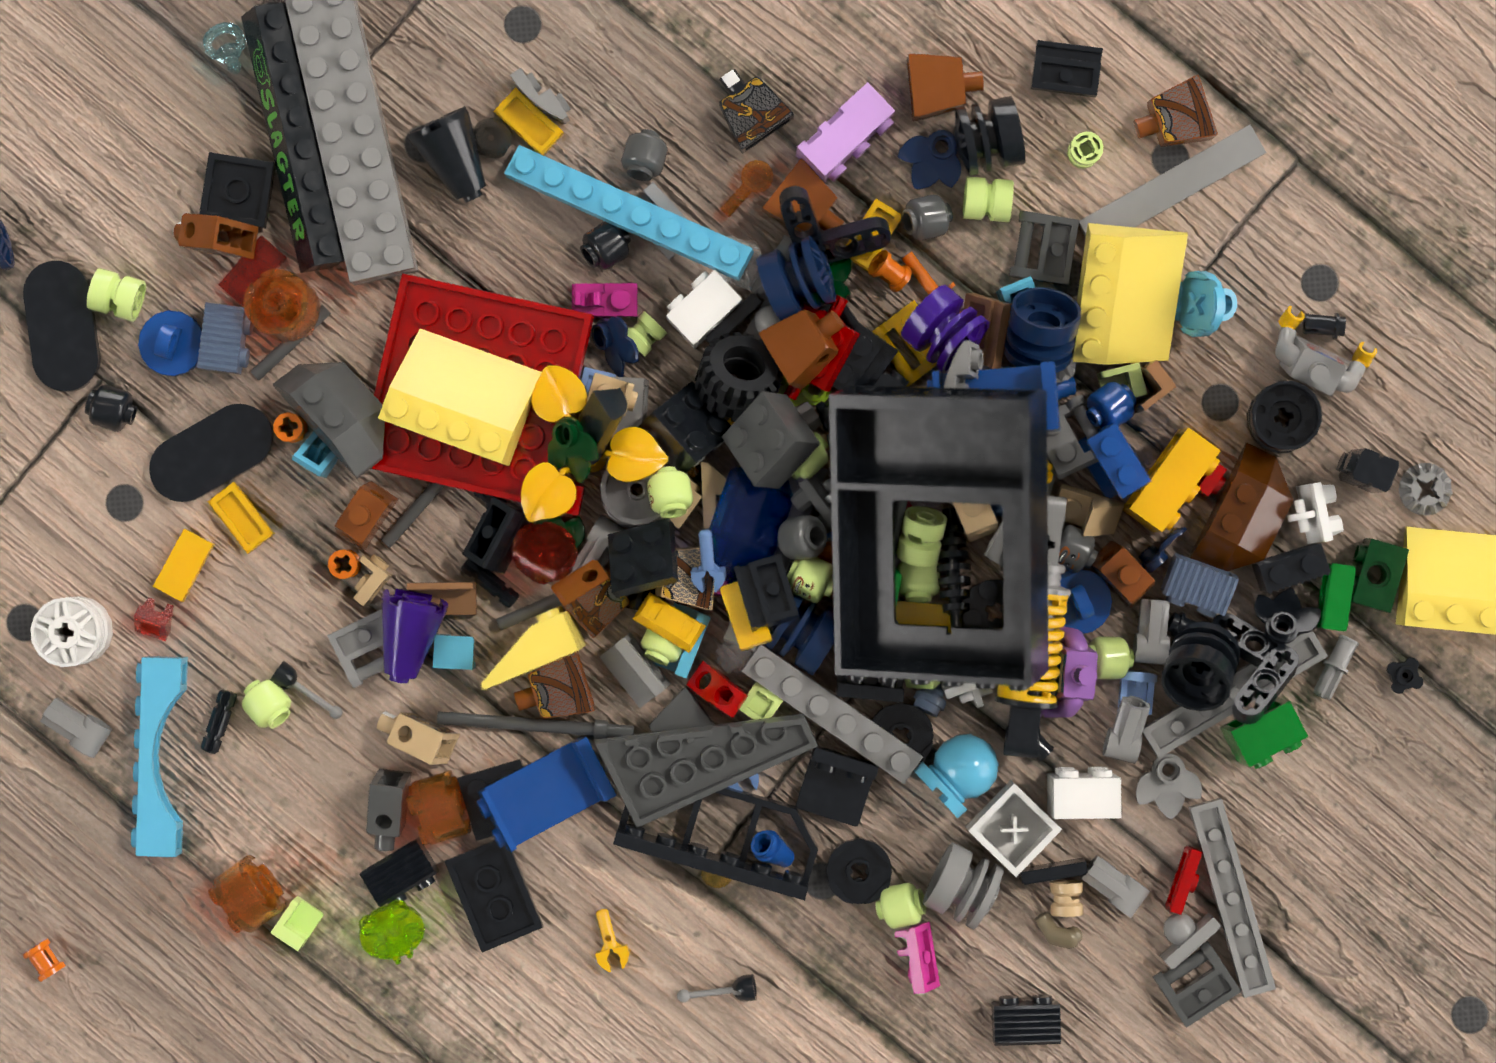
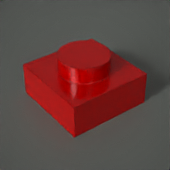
(1212, 483)

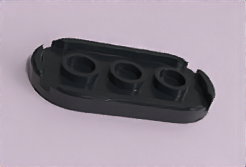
(61, 326)
(211, 452)

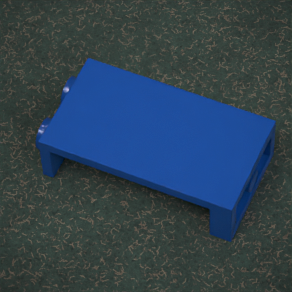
(1027, 377)
(1117, 466)
(544, 793)

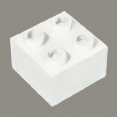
(702, 308)
(1083, 794)
(1013, 828)

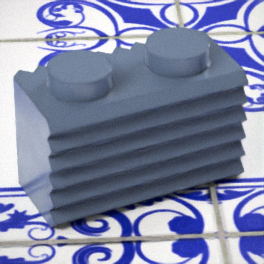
(224, 339)
(1198, 585)

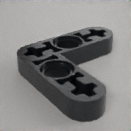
(831, 236)
(1266, 664)

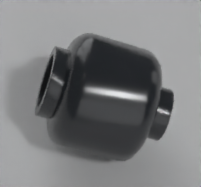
(605, 246)
(110, 408)

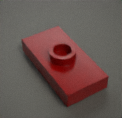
(1184, 880)

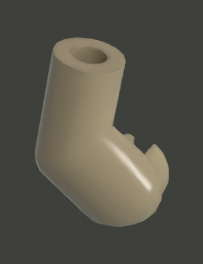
(1058, 936)

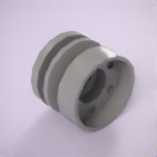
(964, 886)

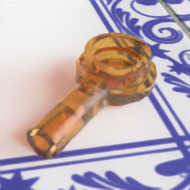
(756, 178)

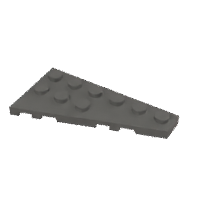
(681, 766)

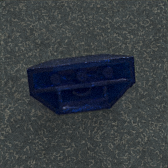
(747, 521)

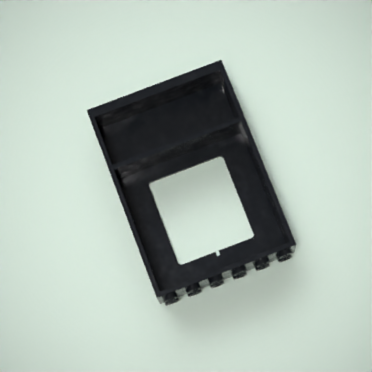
(937, 449)

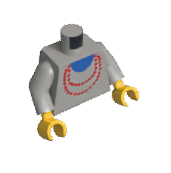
(1315, 364)

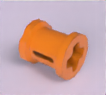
(890, 271)
(282, 421)
(334, 565)
(44, 960)

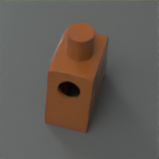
(939, 84)
(819, 193)
(802, 345)
(365, 514)

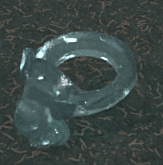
(227, 53)

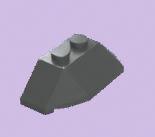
(338, 411)

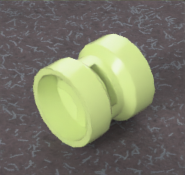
(1082, 155)
(645, 333)

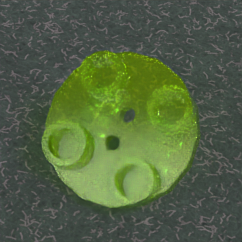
(391, 931)

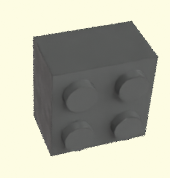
(770, 440)

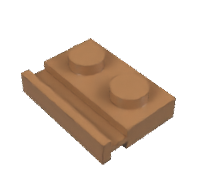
(998, 315)

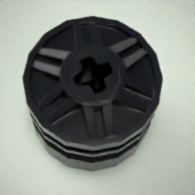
(989, 136)
(1292, 399)
(1201, 666)

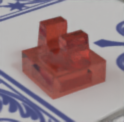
(153, 622)

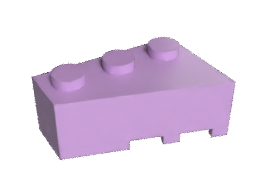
(846, 133)

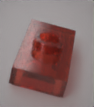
(249, 270)

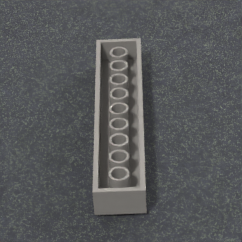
(352, 139)

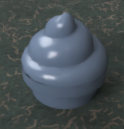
(930, 700)

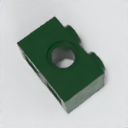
(1390, 561)

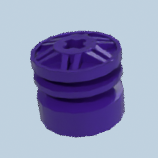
(943, 327)

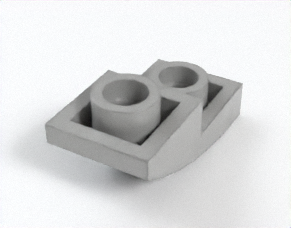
(547, 102)
(964, 365)

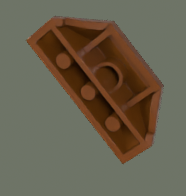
(1245, 513)

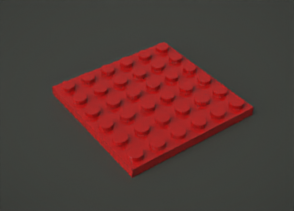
(496, 324)

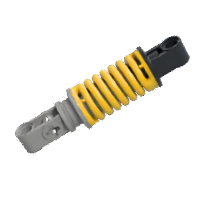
(1023, 726)

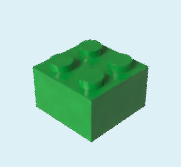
(1274, 732)

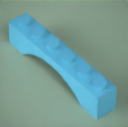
(158, 824)

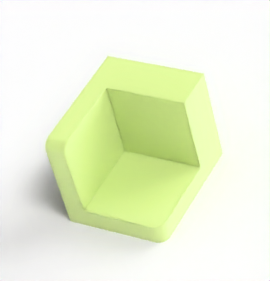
(1129, 375)
(760, 702)
(297, 923)

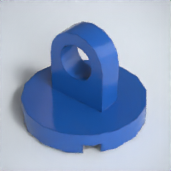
(170, 343)
(1089, 600)

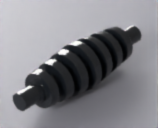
(953, 570)

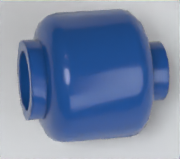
(1111, 405)

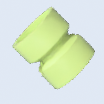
(988, 199)
(114, 294)
(921, 536)

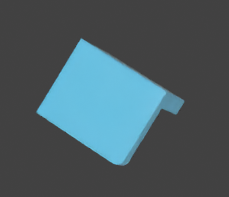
(453, 652)

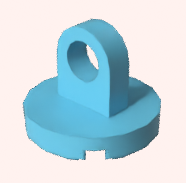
(1203, 304)

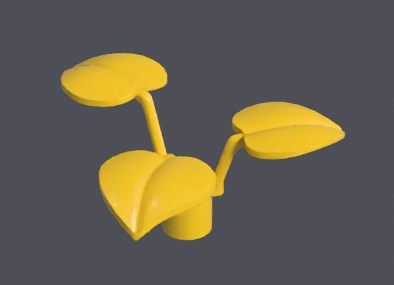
(632, 453)

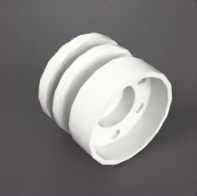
(90, 625)

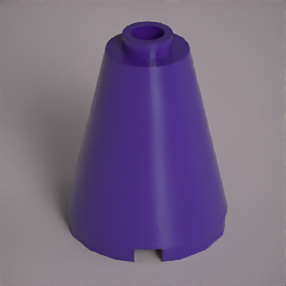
(408, 631)

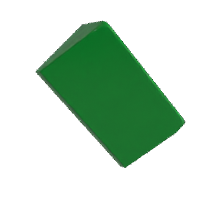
(1336, 597)

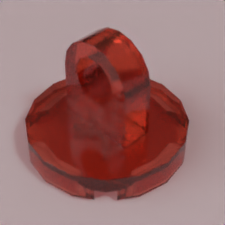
(544, 552)

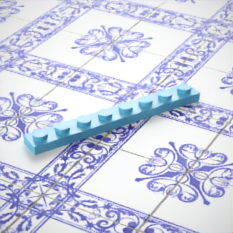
(629, 213)

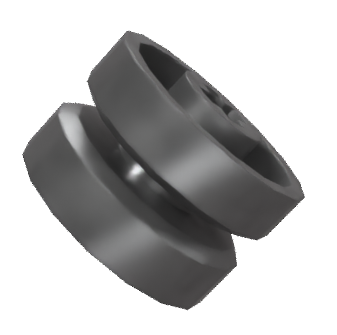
(624, 507)

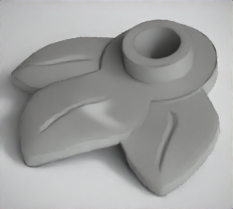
(1168, 790)

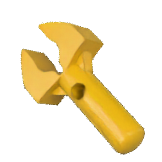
(609, 942)

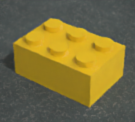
(1172, 480)

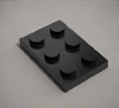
(493, 895)

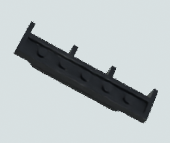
(726, 864)

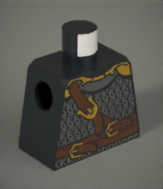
(751, 110)

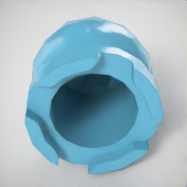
(961, 770)

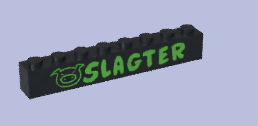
(292, 137)

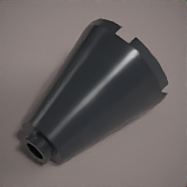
(452, 153)

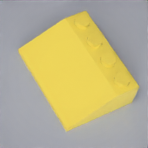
(1128, 294)
(461, 396)
(1448, 581)
(542, 643)

